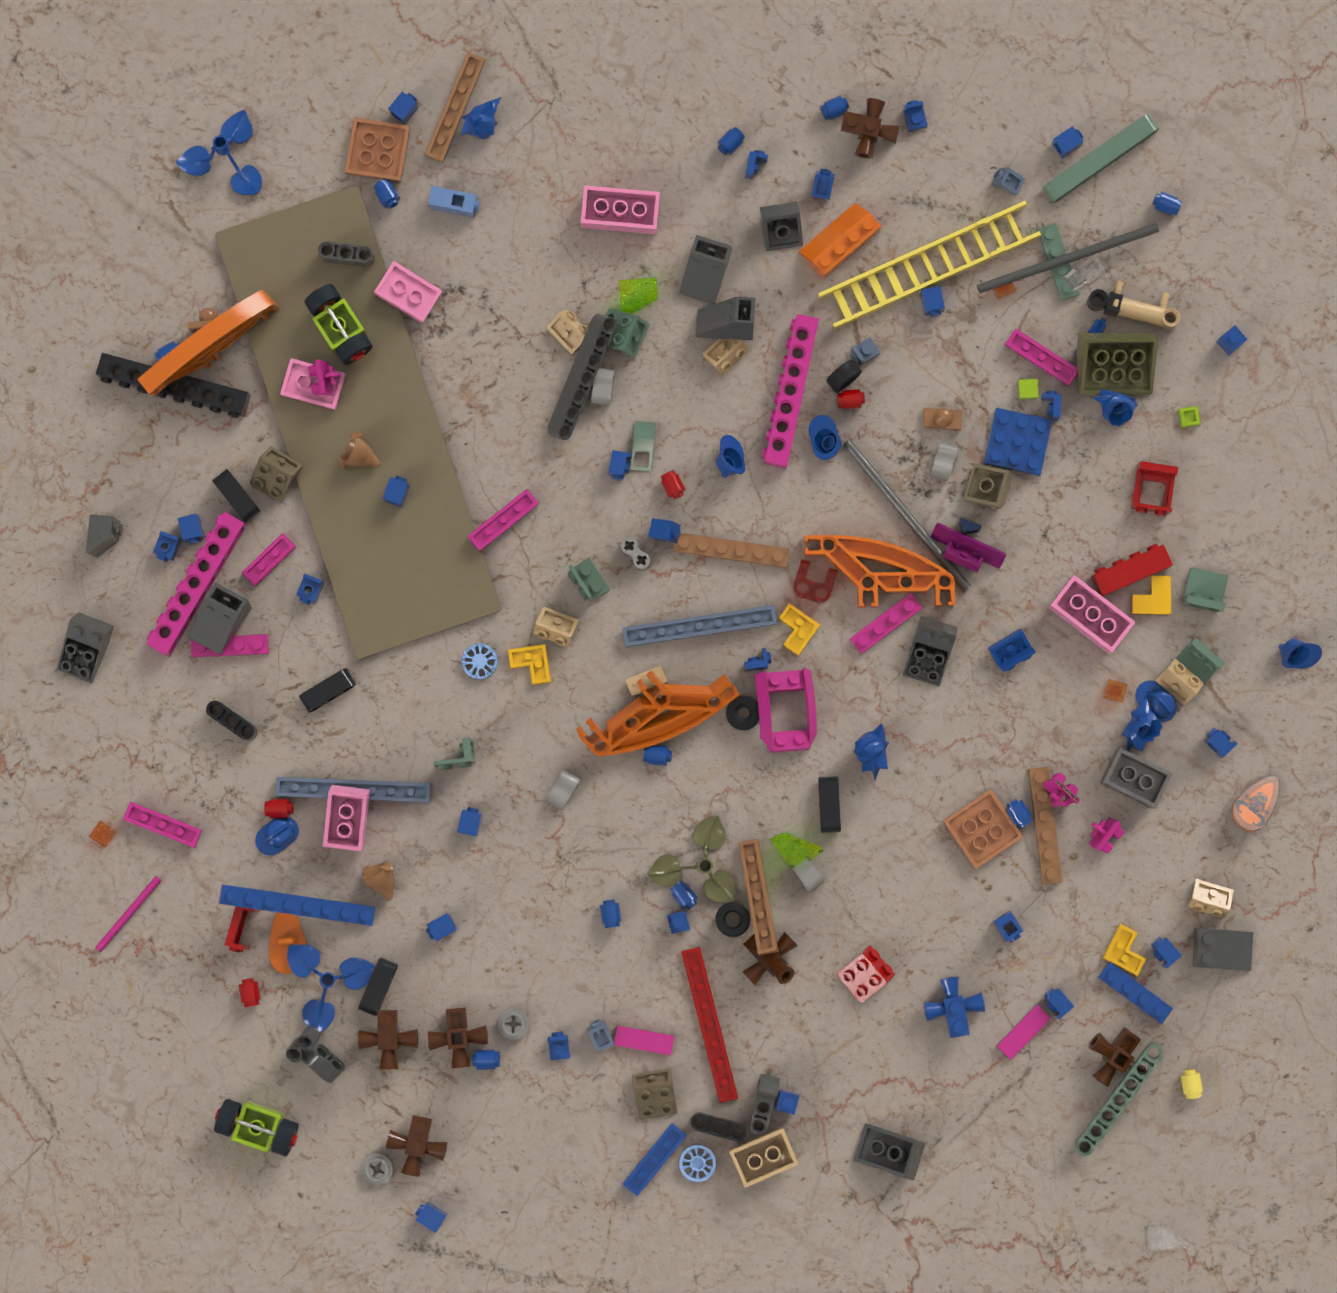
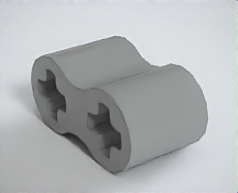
(603, 387)
(943, 461)
(635, 554)
(563, 789)
(808, 875)

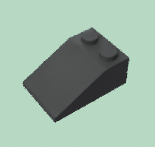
(1222, 949)
(889, 1151)

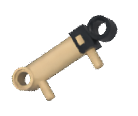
(1116, 304)

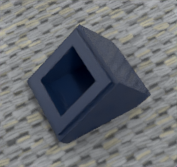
(968, 527)

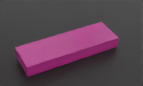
(269, 559)
(1023, 1032)
(644, 1040)

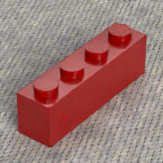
(1132, 570)

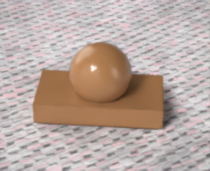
(205, 317)
(942, 419)

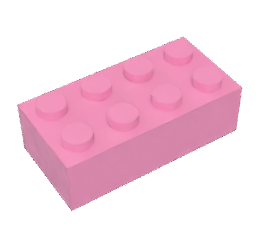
(620, 210)
(1091, 614)

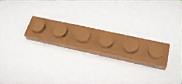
(455, 107)
(732, 550)
(1045, 827)
(758, 897)

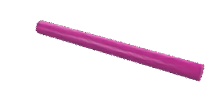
(128, 913)

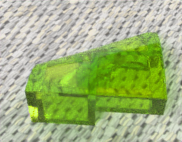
(637, 293)
(795, 849)

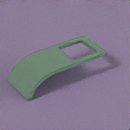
(643, 441)

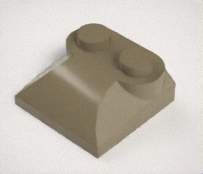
(988, 486)

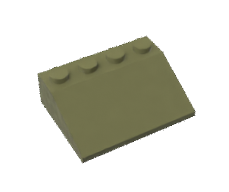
(1116, 362)

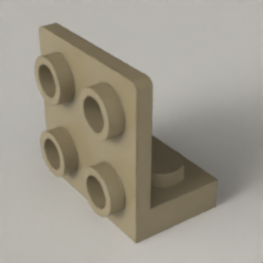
(274, 473)
(654, 1094)

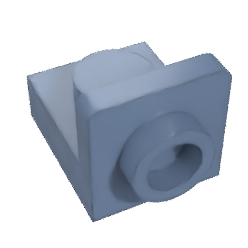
(1008, 180)
(864, 351)
(600, 1035)

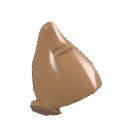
(358, 453)
(380, 879)

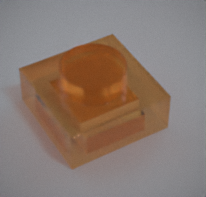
(1004, 290)
(1115, 691)
(102, 834)

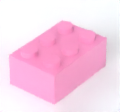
(346, 818)

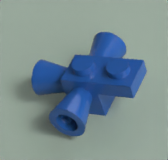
(954, 1007)

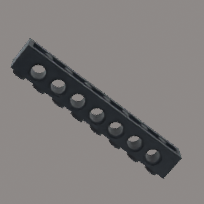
(238, 406)

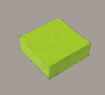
(1028, 389)
(1189, 417)

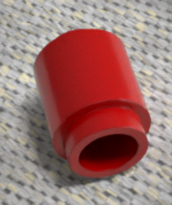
(850, 399)
(672, 485)
(278, 808)
(249, 992)

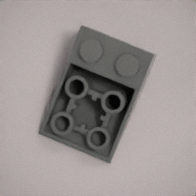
(705, 269)
(727, 319)
(219, 618)
(84, 647)
(930, 651)

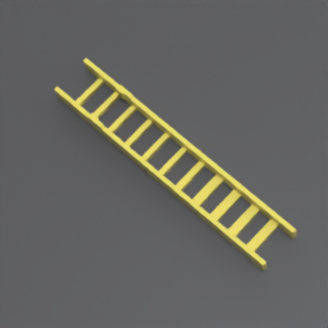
(900, 294)

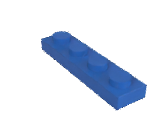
(1135, 992)
(654, 1159)

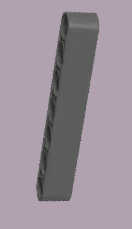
(581, 377)

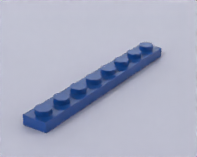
(296, 905)

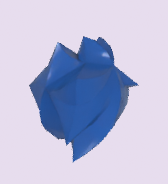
(481, 120)
(1116, 407)
(1142, 727)
(872, 750)

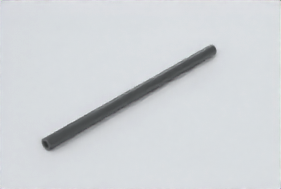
(1067, 258)
(906, 514)

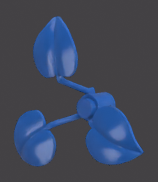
(237, 129)
(304, 959)

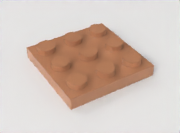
(377, 149)
(983, 829)

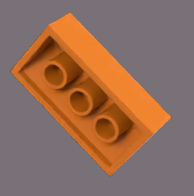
(840, 240)

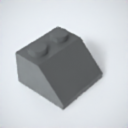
(781, 226)
(102, 534)

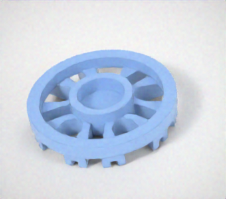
(479, 661)
(697, 1163)

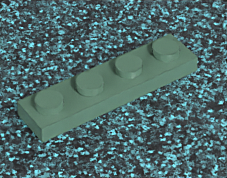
(1054, 248)

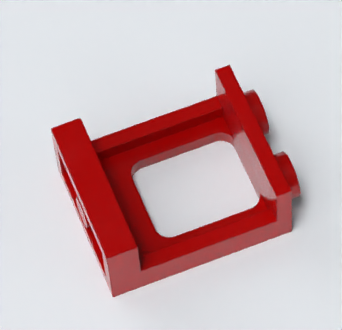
(1156, 473)
(236, 928)

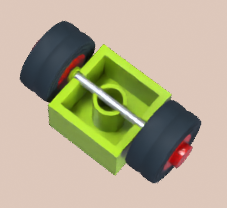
(338, 324)
(256, 1126)

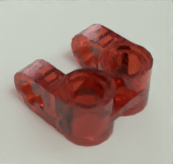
(813, 586)

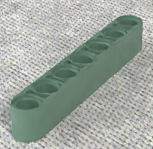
(1100, 158)
(1118, 1108)

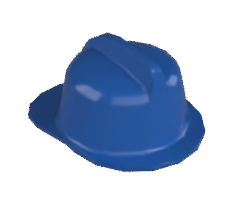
(824, 437)
(731, 457)
(1299, 654)
(1159, 700)
(276, 835)

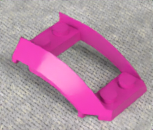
(785, 682)

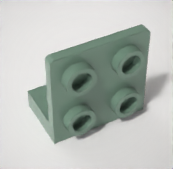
(628, 332)
(589, 580)
(1205, 590)
(1200, 660)
(466, 750)

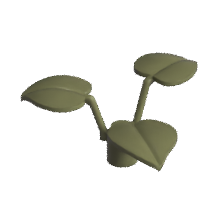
(721, 885)

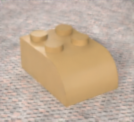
(763, 1157)

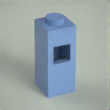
(453, 201)

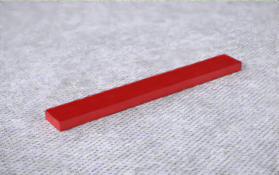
(709, 1024)

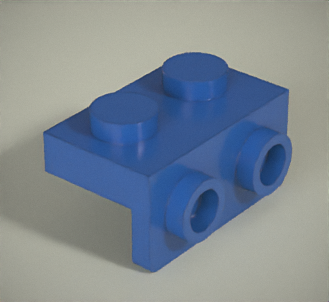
(1011, 650)

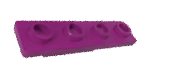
(966, 550)

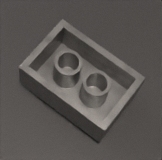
(1136, 778)

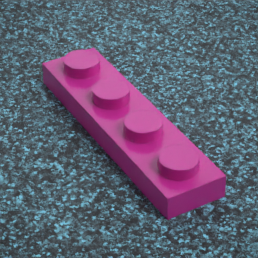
(1041, 357)
(503, 520)
(886, 623)
(237, 646)
(162, 824)

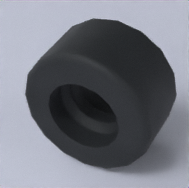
(744, 919)

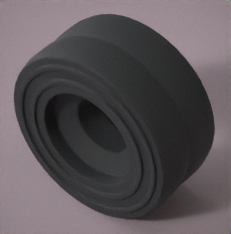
(844, 376)
(732, 713)

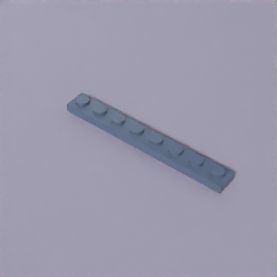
(699, 626)
(378, 789)

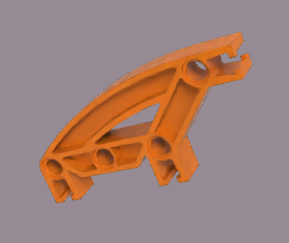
(208, 342)
(919, 570)
(686, 705)

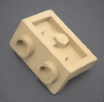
(568, 330)
(725, 354)
(555, 626)
(632, 681)
(1179, 682)
(1211, 899)

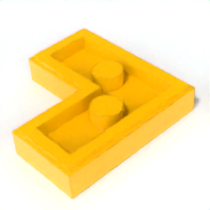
(1158, 602)
(802, 626)
(535, 658)
(1119, 952)

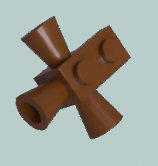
(869, 128)
(772, 962)
(458, 1037)
(388, 1038)
(1116, 1055)
(416, 1145)

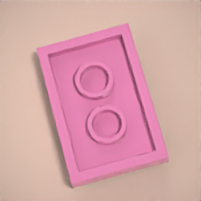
(407, 292)
(298, 385)

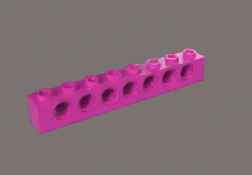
(809, 327)
(206, 579)

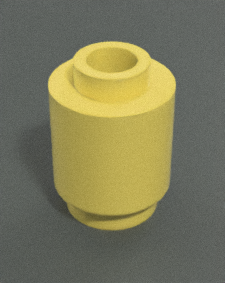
(1191, 1084)

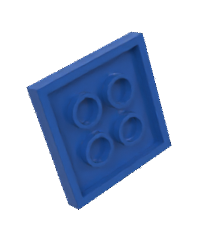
(1018, 441)

